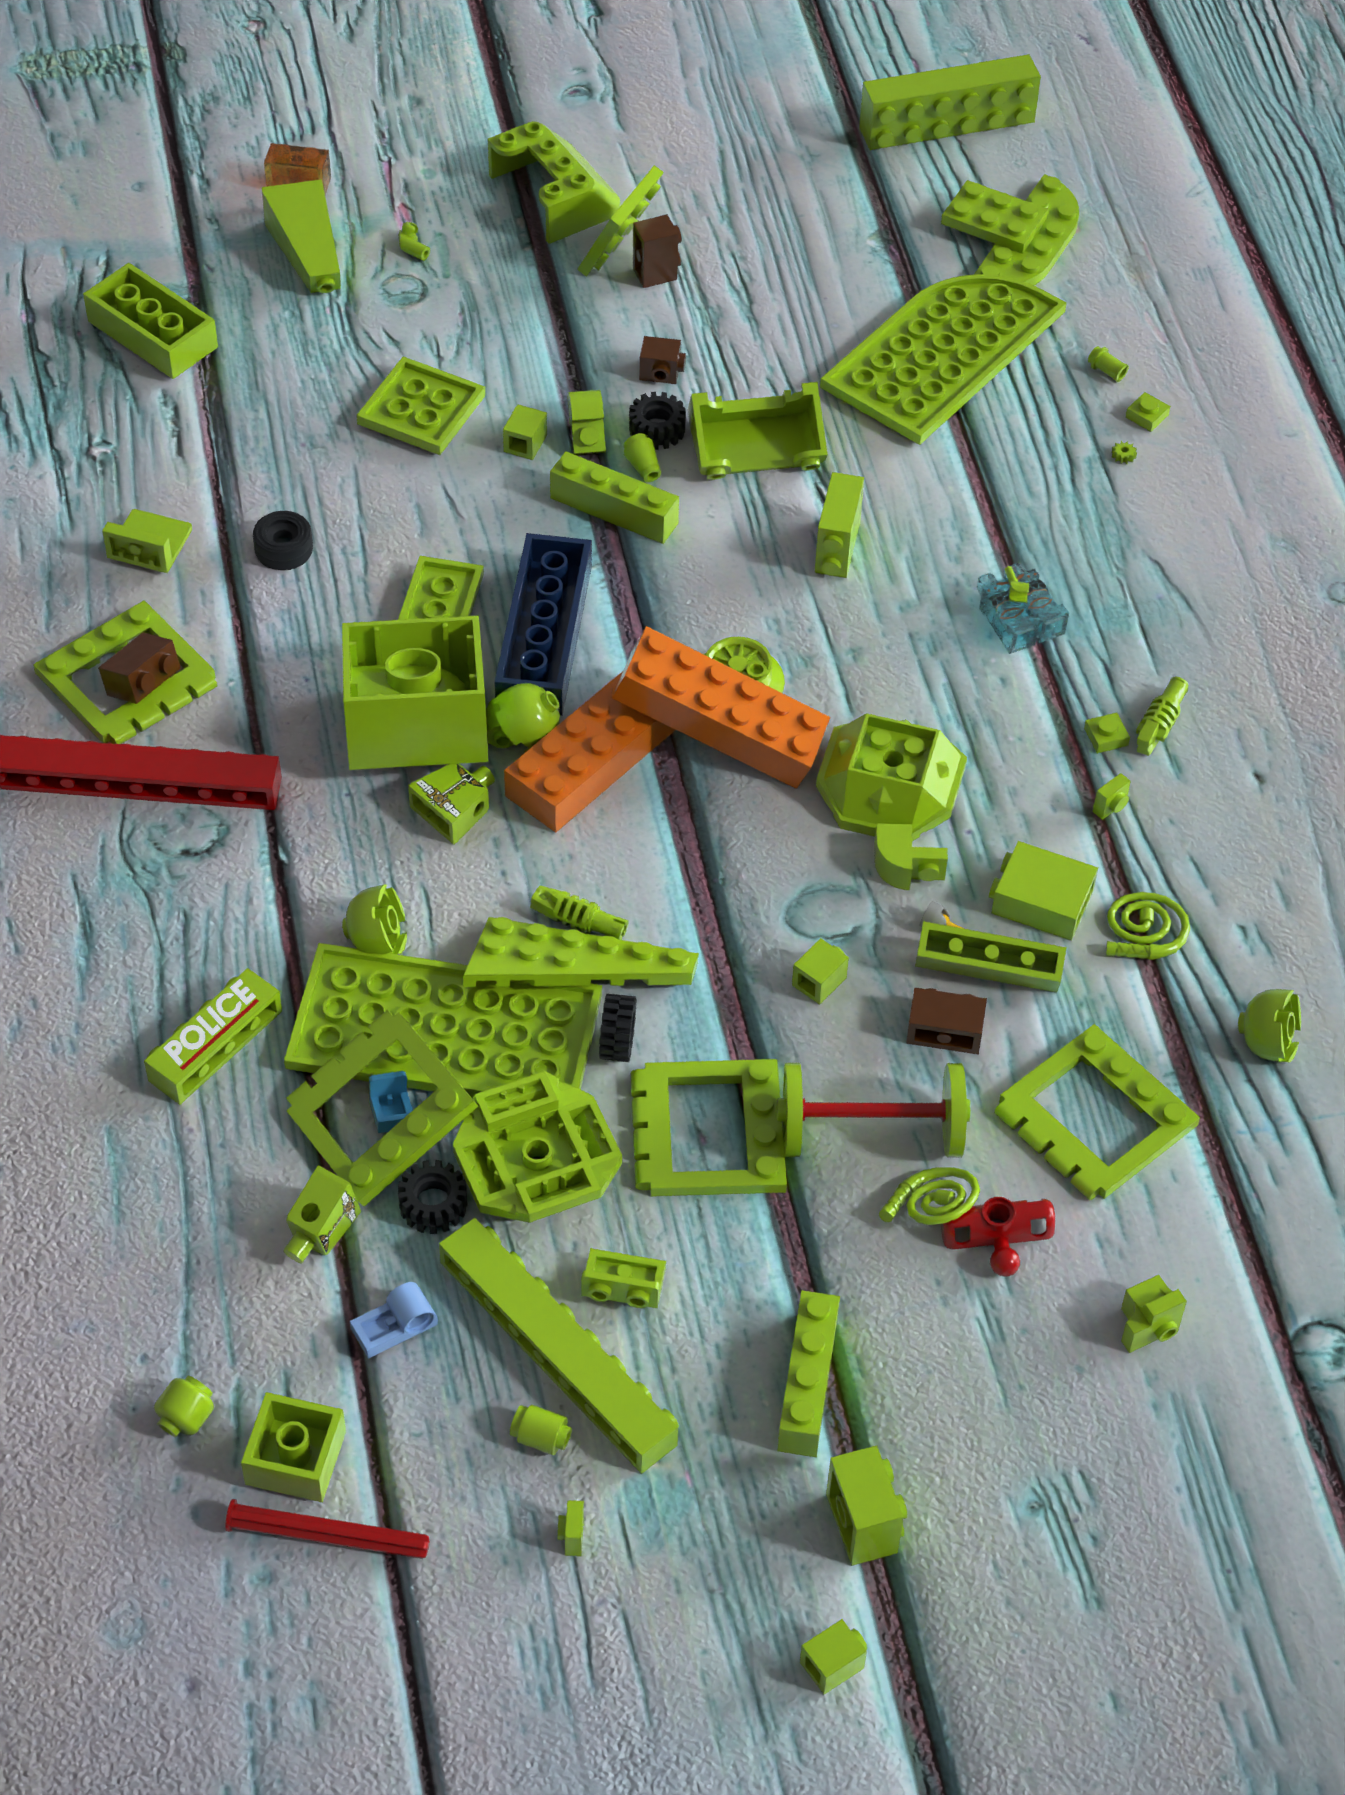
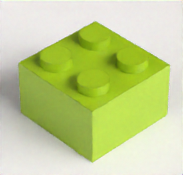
(293, 1447)
(865, 1504)

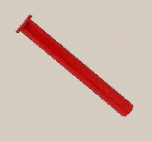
(326, 1530)

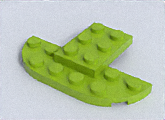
(1025, 232)

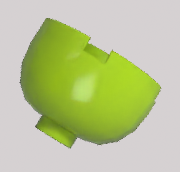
(527, 713)
(374, 921)
(1271, 1024)

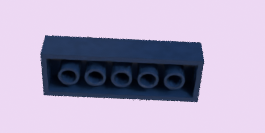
(545, 614)

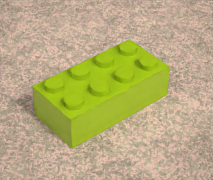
(150, 320)

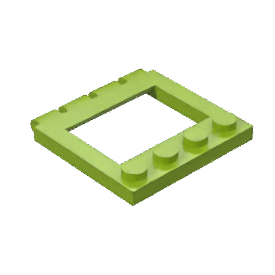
(111, 637)
(653, 1134)
(407, 1139)
(1065, 1150)

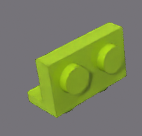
(623, 1278)

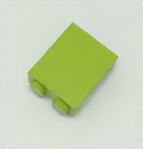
(839, 524)
(1043, 890)

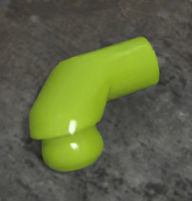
(409, 241)

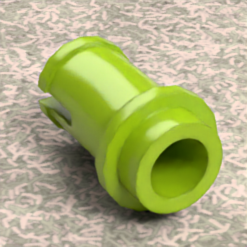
(1107, 363)

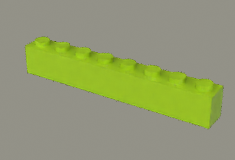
(560, 1345)

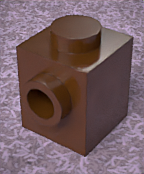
(661, 360)

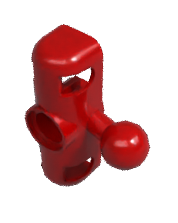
(1015, 1229)

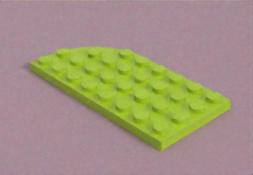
(941, 350)

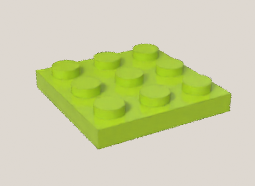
(622, 222)
(421, 405)

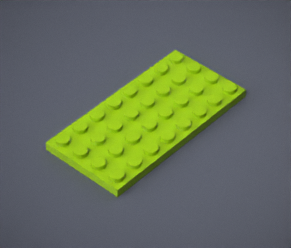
(477, 1032)

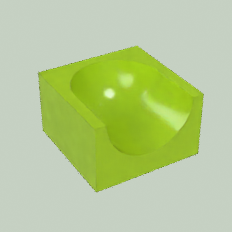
(414, 692)

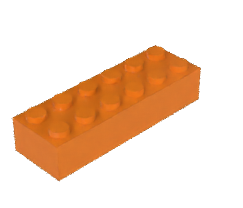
(721, 707)
(581, 758)

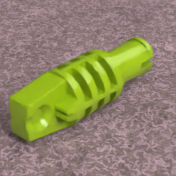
(1161, 716)
(578, 913)

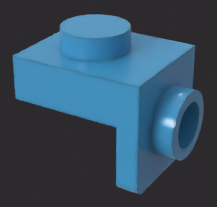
(389, 1099)

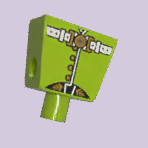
(452, 799)
(320, 1215)

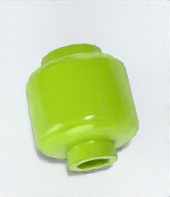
(184, 1406)

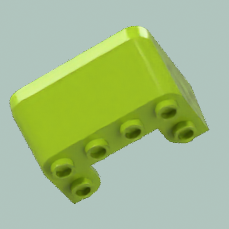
(576, 197)

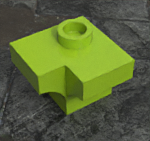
(1151, 1312)

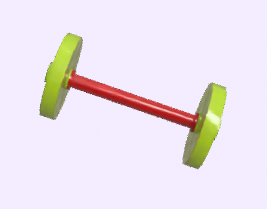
(952, 1110)

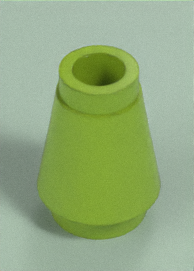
(642, 456)

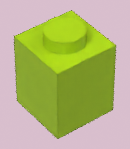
(525, 432)
(820, 971)
(834, 1656)

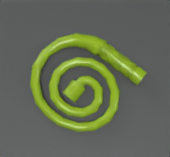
(1147, 910)
(952, 1208)

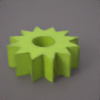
(1124, 452)

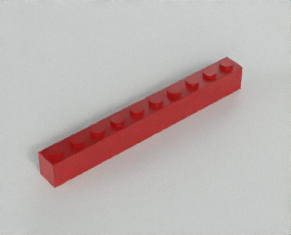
(139, 772)

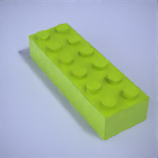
(949, 102)

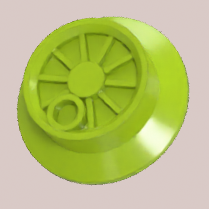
(749, 659)

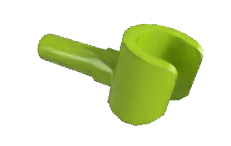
(1018, 590)

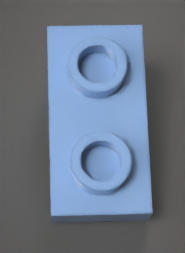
(398, 1320)

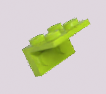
(146, 540)

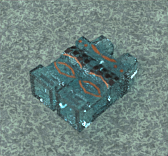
(1018, 618)

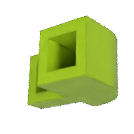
(586, 421)
(900, 862)

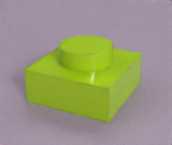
(1147, 411)
(1107, 732)
(1112, 796)
(571, 1528)

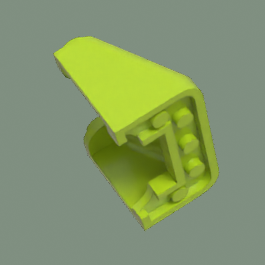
(758, 432)

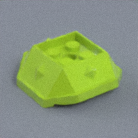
(889, 775)
(528, 1121)

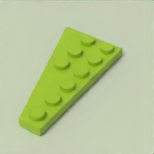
(571, 958)

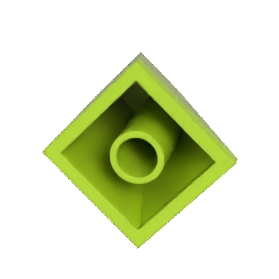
(302, 229)

